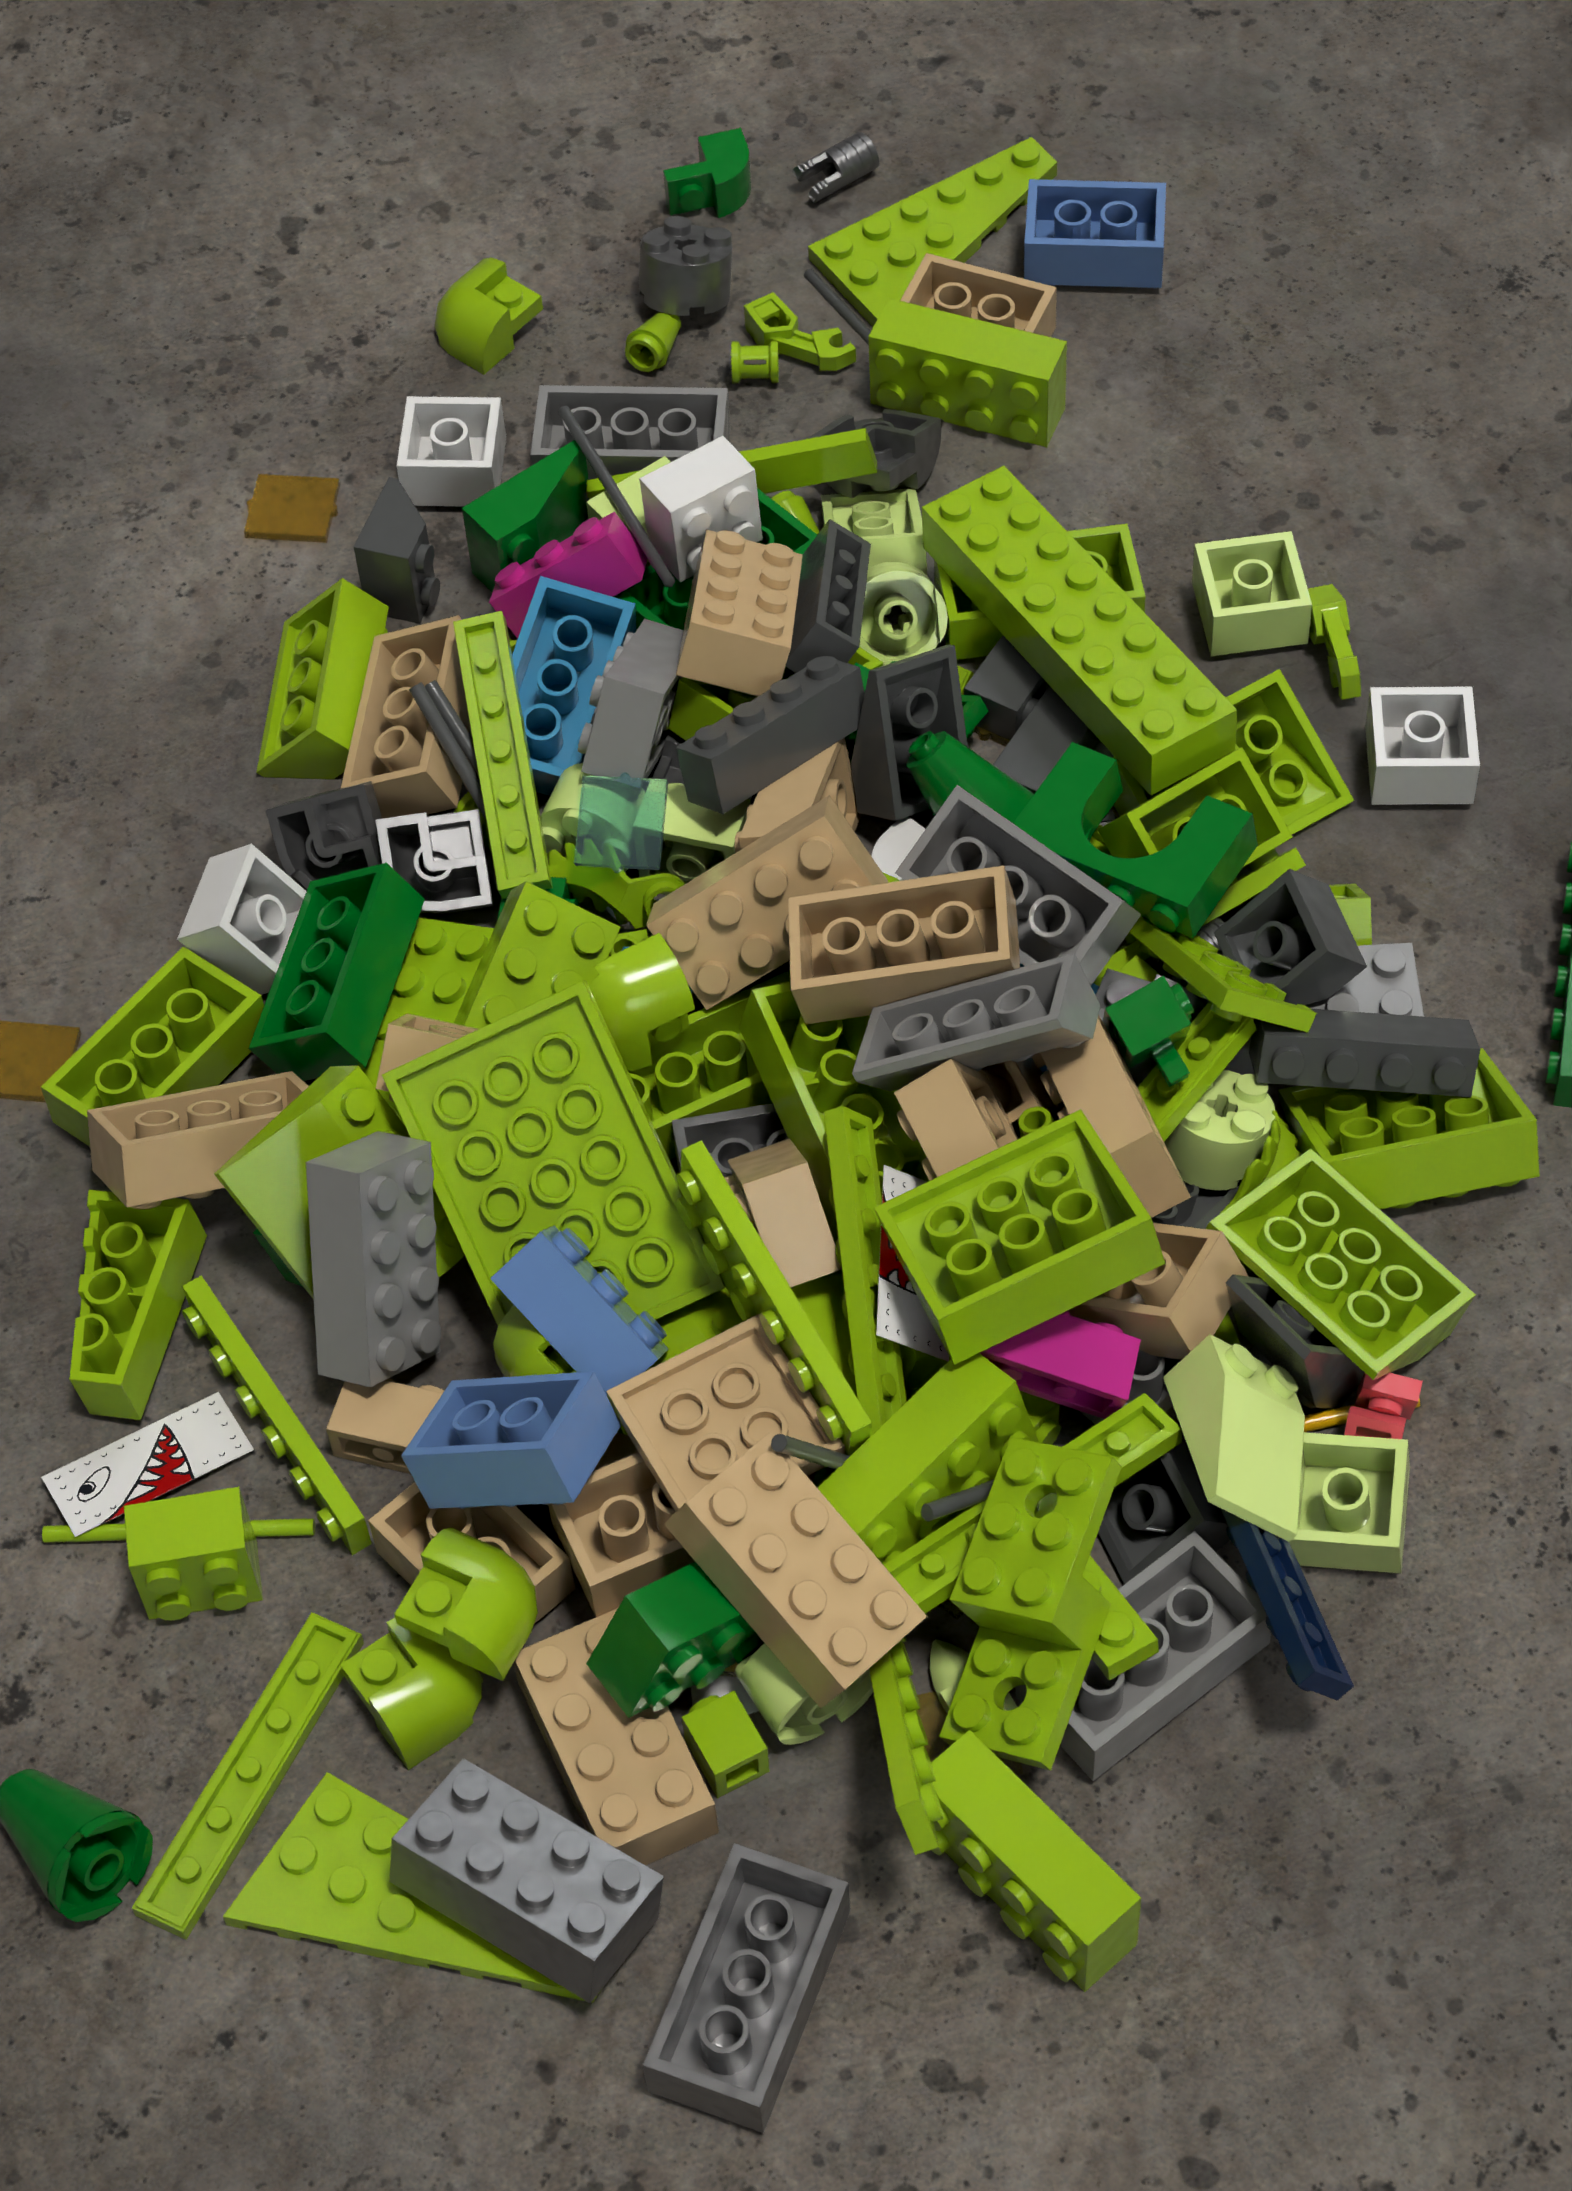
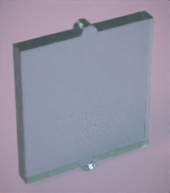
(621, 822)

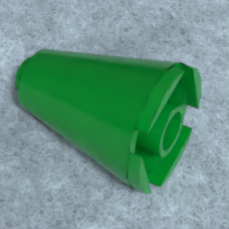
(942, 762)
(74, 1843)

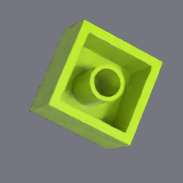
(193, 1553)

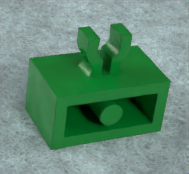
(1150, 1024)

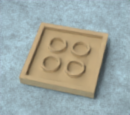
(713, 1406)

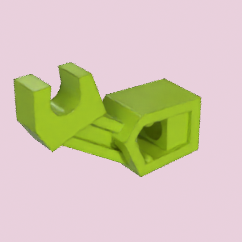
(772, 320)
(1331, 626)

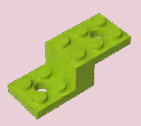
(1031, 1600)

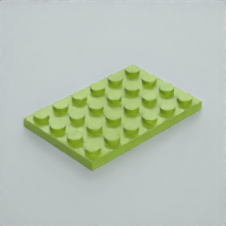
(546, 1131)

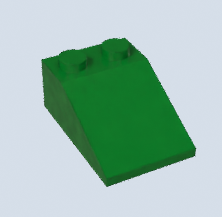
(527, 513)

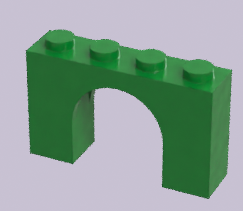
(1170, 887)

